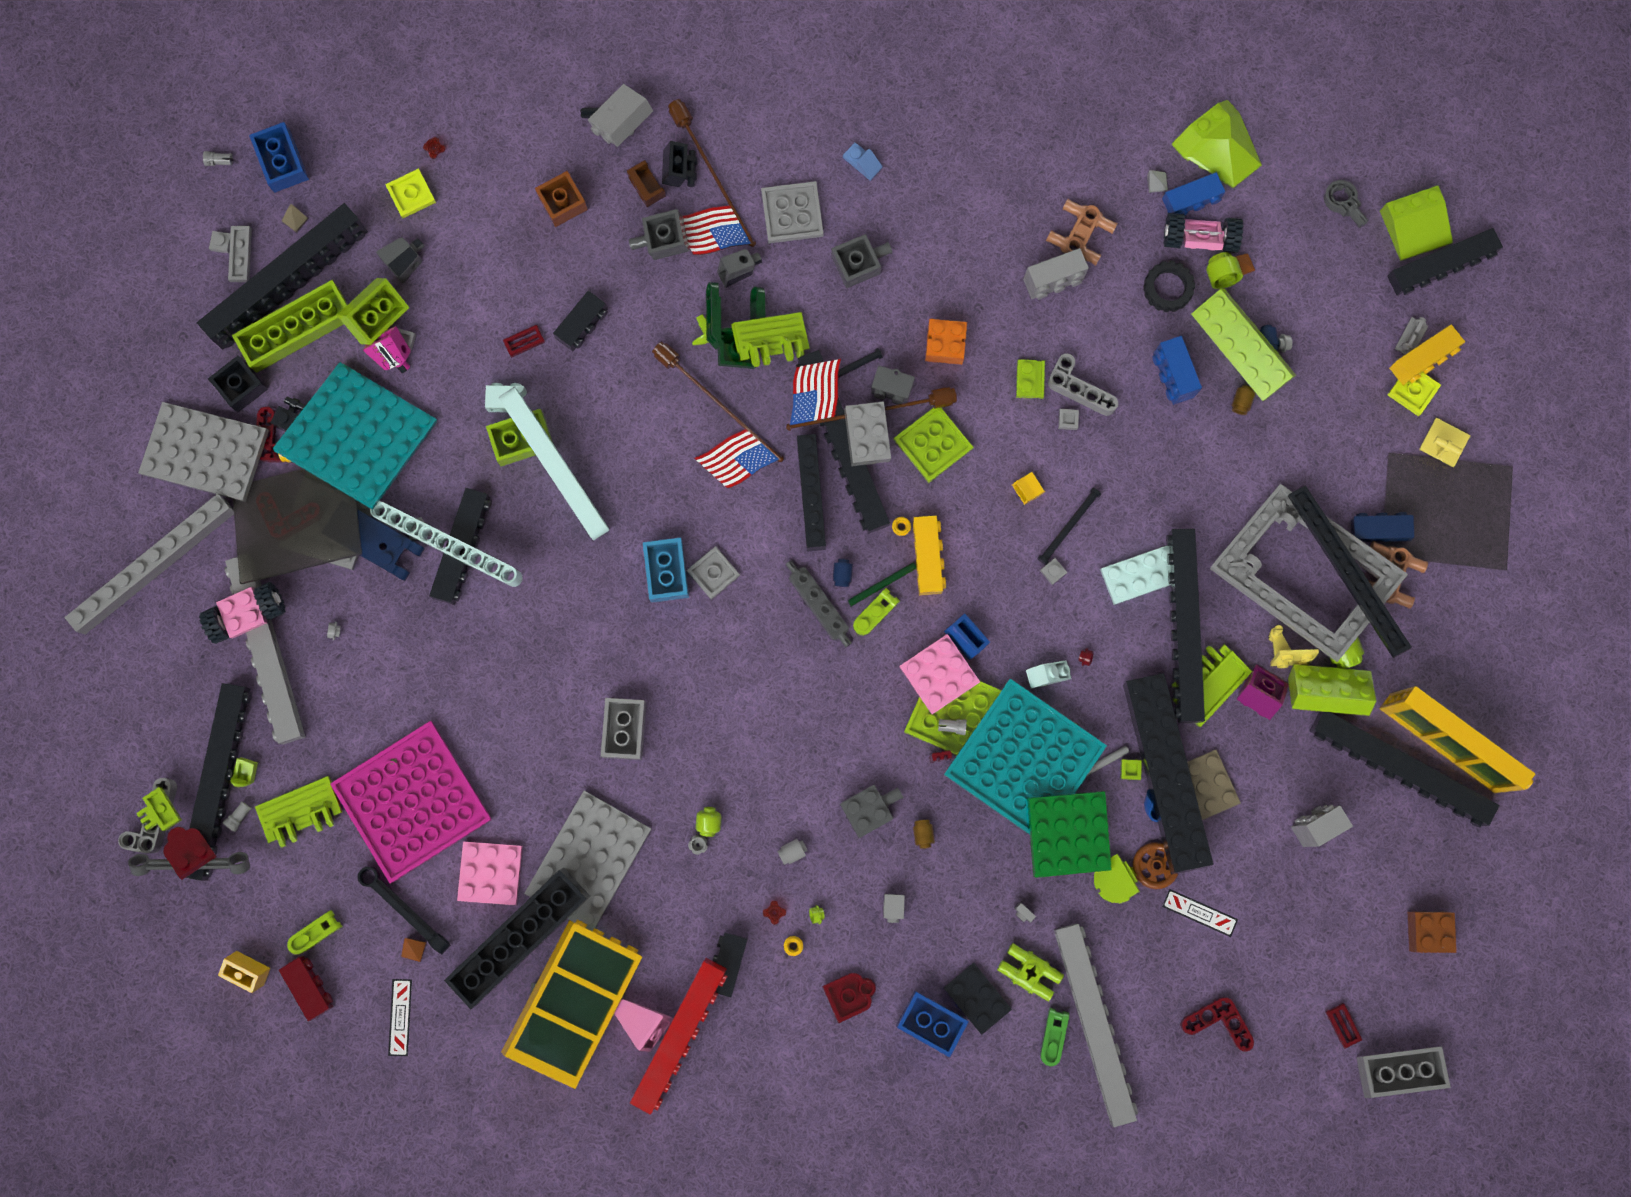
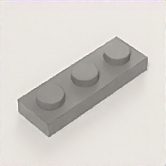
(239, 253)

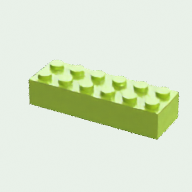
(291, 327)
(1243, 344)

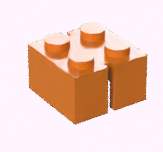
(946, 342)

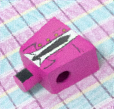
(389, 350)

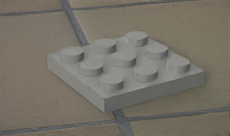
(792, 212)

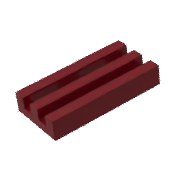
(527, 347)
(940, 756)
(1329, 1013)

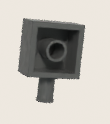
(663, 235)
(858, 260)
(869, 809)

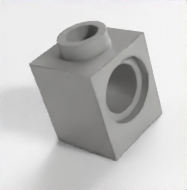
(893, 907)

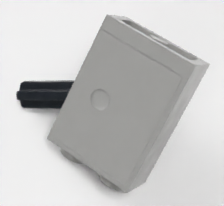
(618, 115)

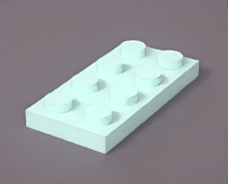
(1137, 575)

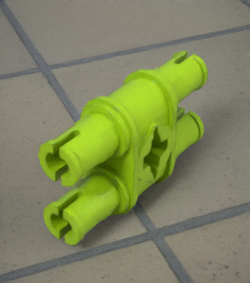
(1030, 983)

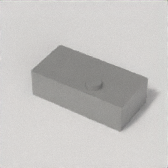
(1403, 1072)

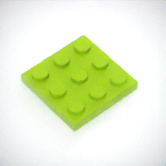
(933, 443)

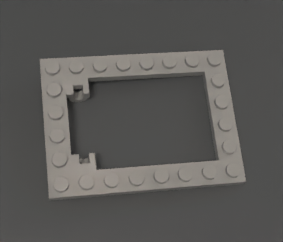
(1234, 569)

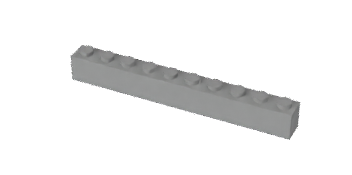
(150, 564)
(271, 670)
(1095, 1025)

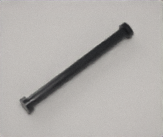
(871, 357)
(1068, 527)

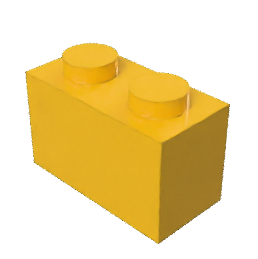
(244, 971)

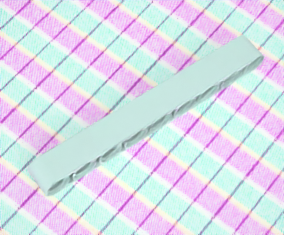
(553, 463)
(454, 547)

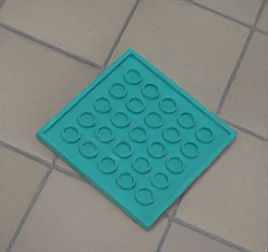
(355, 435)
(1023, 753)

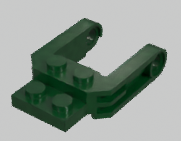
(723, 339)

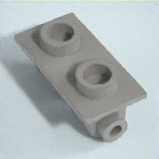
(1412, 335)

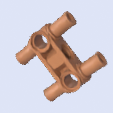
(1082, 230)
(1406, 561)

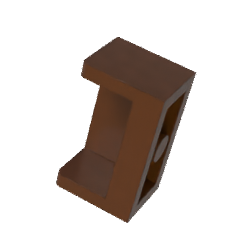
(645, 184)

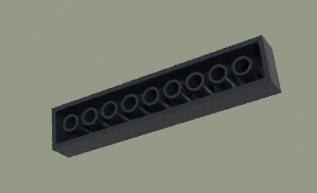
(283, 276)
(1167, 774)

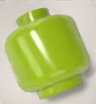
(708, 822)

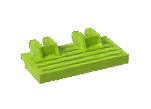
(769, 336)
(1220, 678)
(298, 808)

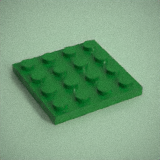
(1069, 834)

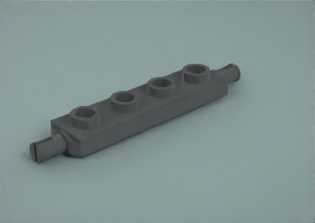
(818, 603)

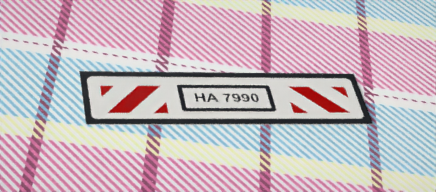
(1200, 913)
(400, 1017)

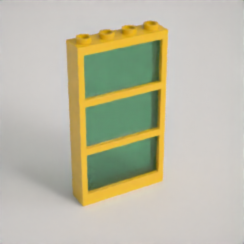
(1457, 741)
(572, 1003)

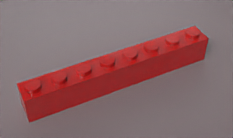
(678, 1036)

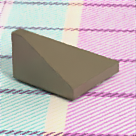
(294, 218)

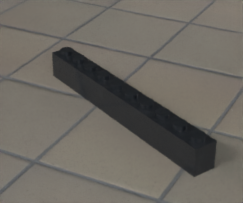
(858, 478)
(1186, 626)
(218, 767)
(1404, 768)

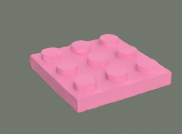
(939, 674)
(489, 873)

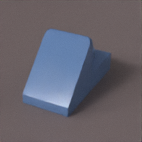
(863, 161)

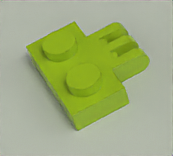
(158, 811)

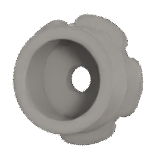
(1285, 342)
(333, 630)
(698, 850)

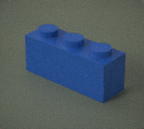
(1194, 195)

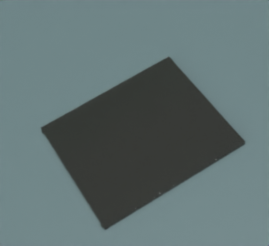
(1456, 510)
(293, 526)

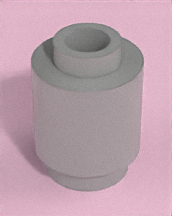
(792, 851)

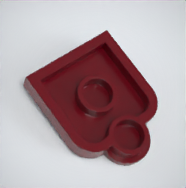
(187, 851)
(849, 995)

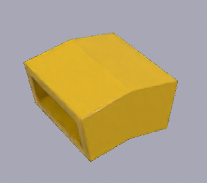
(1028, 488)

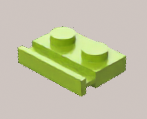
(1030, 379)

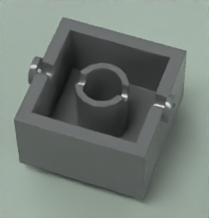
(892, 386)

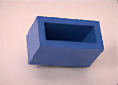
(967, 636)

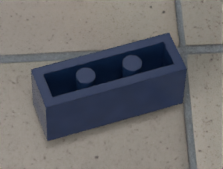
(1383, 527)

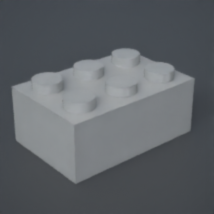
(1055, 274)
(867, 433)
(623, 729)
(1321, 825)

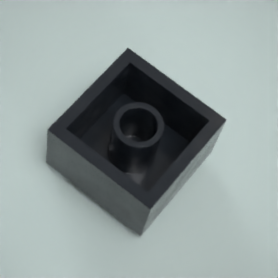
(237, 384)

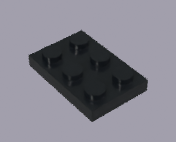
(977, 998)

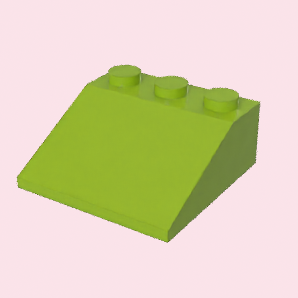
(1418, 223)

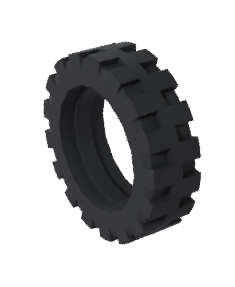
(1178, 270)

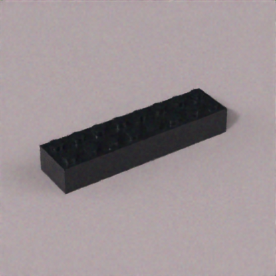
(517, 938)

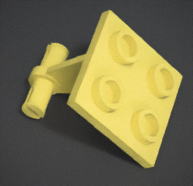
(1444, 442)
(1284, 655)

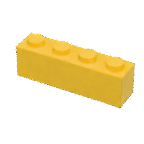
(1427, 354)
(928, 555)

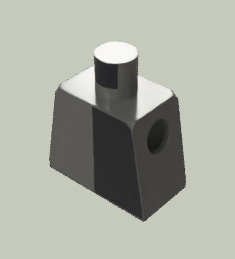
(401, 257)
(737, 266)

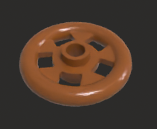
(1138, 866)

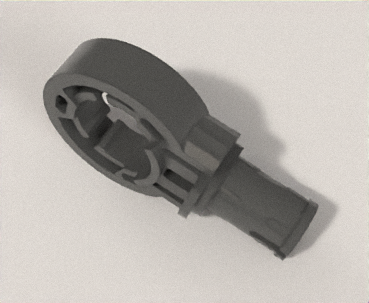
(1345, 208)

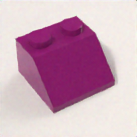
(1263, 692)

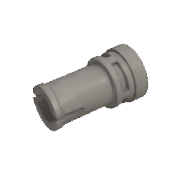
(213, 159)
(953, 726)
(234, 820)

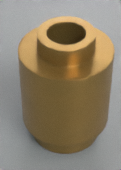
(1243, 400)
(923, 834)

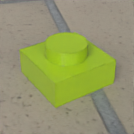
(1131, 769)

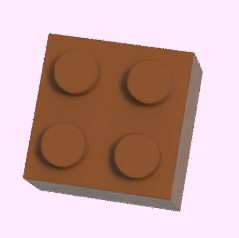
(561, 199)
(1432, 932)

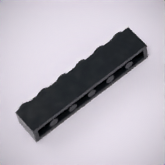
(1445, 261)
(811, 492)
(466, 529)

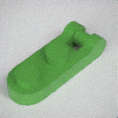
(1054, 1037)

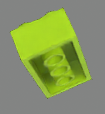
(1331, 689)

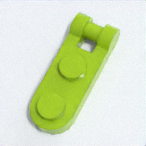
(874, 613)
(313, 933)

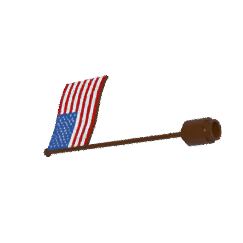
(714, 227)
(817, 395)
(737, 455)

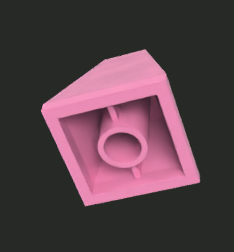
(642, 1024)

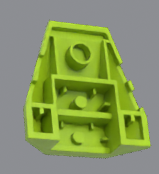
(1220, 144)

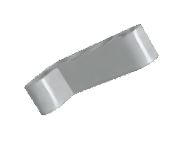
(1084, 388)
(144, 836)

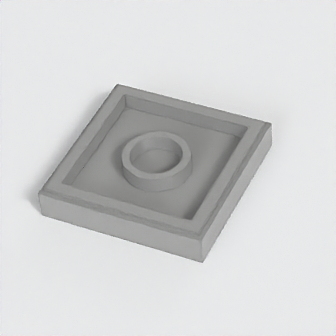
(713, 573)

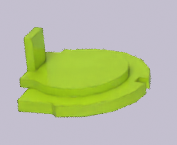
(1118, 883)

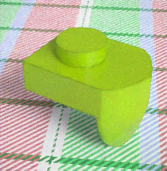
(702, 324)
(244, 772)

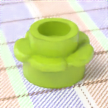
(816, 914)

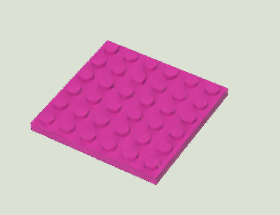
(413, 805)

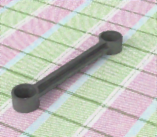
(163, 864)

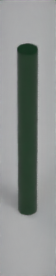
(883, 583)

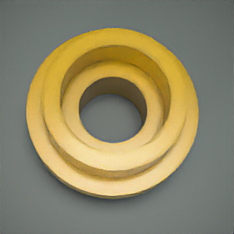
(901, 520)
(798, 950)

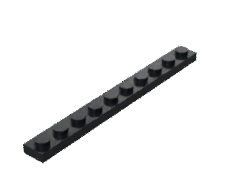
(1349, 572)

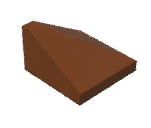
(1245, 264)
(413, 949)

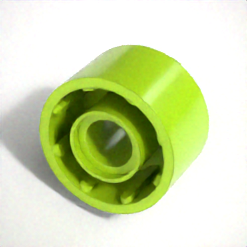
(1223, 270)
(1352, 656)

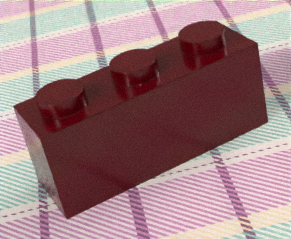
(306, 988)

